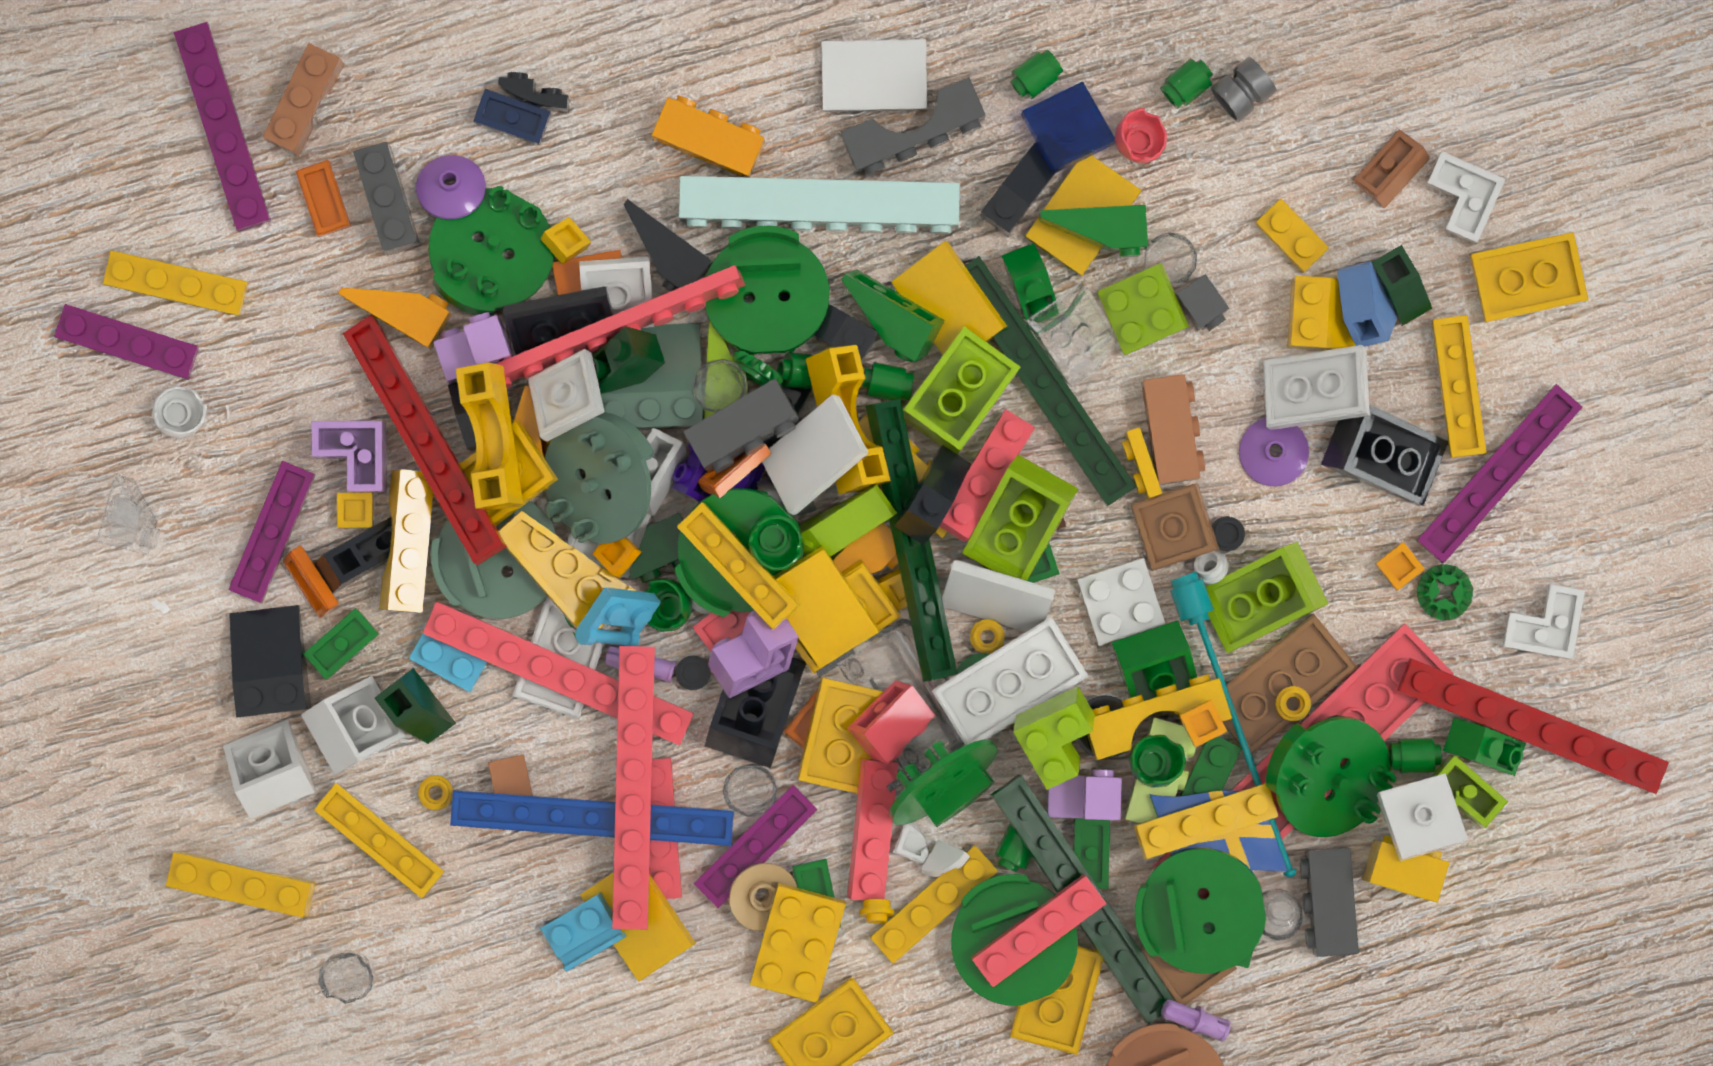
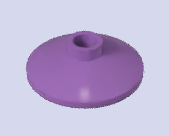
(453, 200)
(1267, 469)

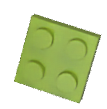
(1143, 309)

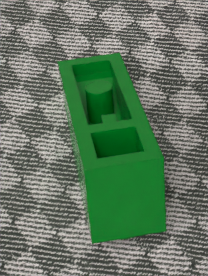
(1111, 228)
(897, 320)

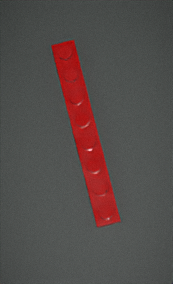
(424, 439)
(1533, 726)

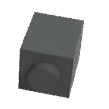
(1203, 304)

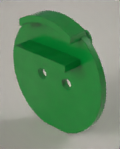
(770, 264)
(476, 273)
(699, 578)
(1309, 765)
(946, 786)
(988, 913)
(1173, 915)

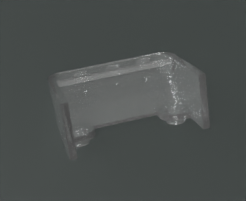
(893, 657)

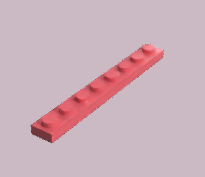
(595, 336)
(546, 667)
(633, 787)

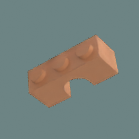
(305, 91)

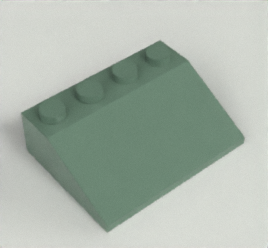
(666, 396)

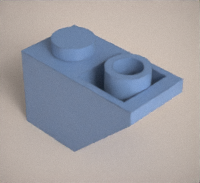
(1365, 305)

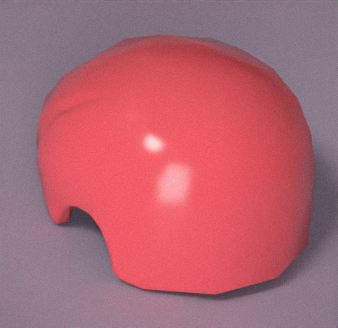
(1140, 136)

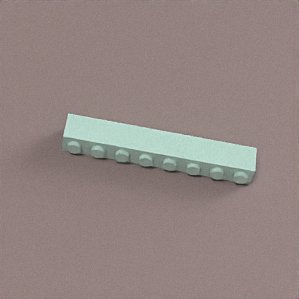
(819, 203)

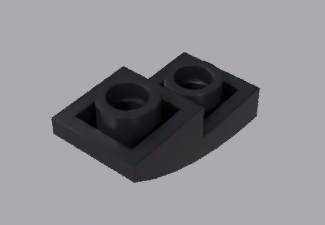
(524, 89)

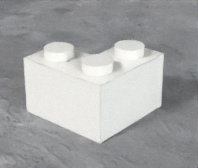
(667, 456)

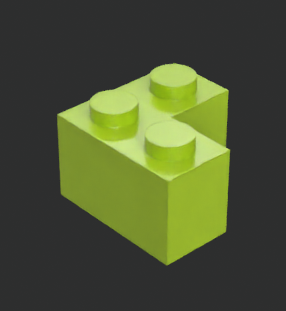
(1048, 735)
(1471, 792)

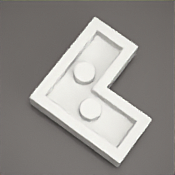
(1475, 192)
(1553, 633)

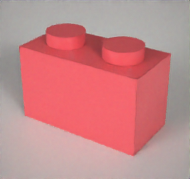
(891, 722)

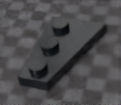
(551, 317)

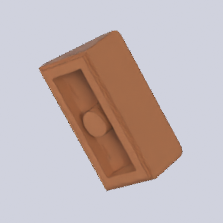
(1392, 168)
(510, 776)

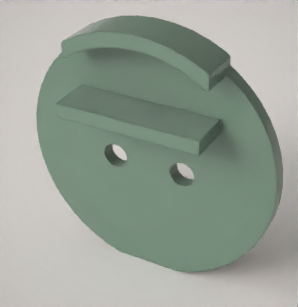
(613, 459)
(483, 587)

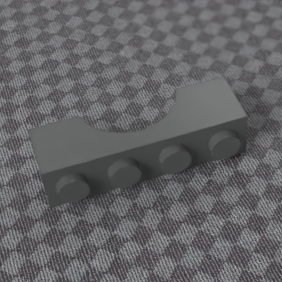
(873, 145)

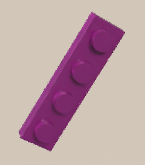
(126, 341)
(272, 532)
(756, 844)

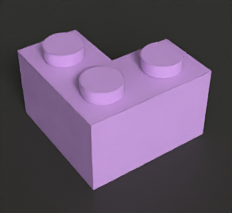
(478, 344)
(363, 447)
(753, 655)
(1087, 797)

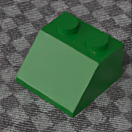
(1155, 660)

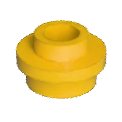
(978, 628)
(1304, 703)
(424, 792)
(876, 911)

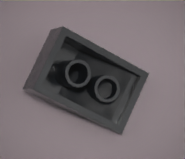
(1386, 454)
(268, 661)
(755, 719)

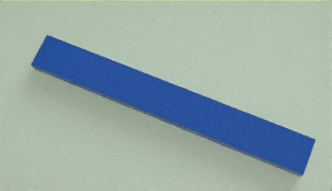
(586, 817)

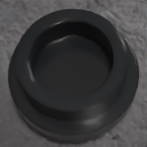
(1228, 533)
(693, 673)

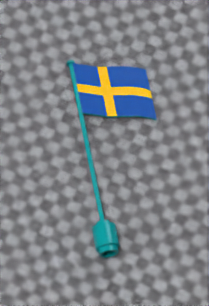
(1255, 845)

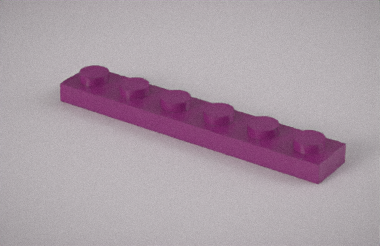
(222, 126)
(1499, 473)

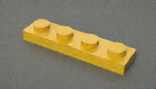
(175, 283)
(1458, 386)
(738, 565)
(1205, 821)
(379, 840)
(932, 906)

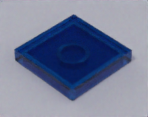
(1068, 127)

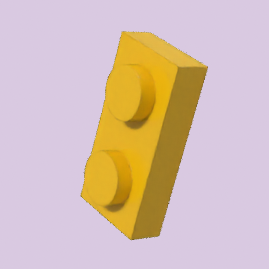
(1292, 235)
(1135, 449)

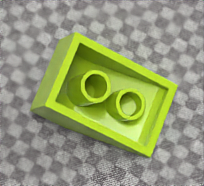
(960, 391)
(1020, 519)
(1264, 597)

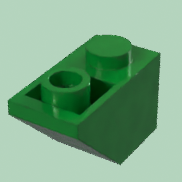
(1029, 280)
(1484, 746)

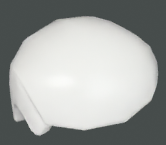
(179, 412)

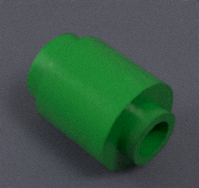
(1036, 74)
(1187, 83)
(795, 371)
(888, 382)
(1414, 755)
(1013, 851)

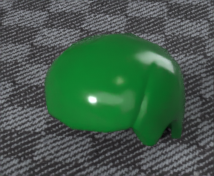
(775, 542)
(674, 605)
(1157, 761)

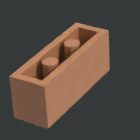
(1172, 429)

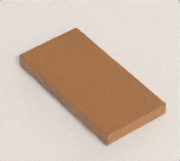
(1303, 659)

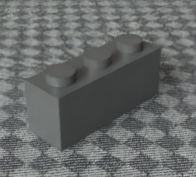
(386, 198)
(742, 427)
(1330, 902)

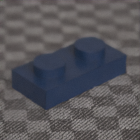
(512, 117)

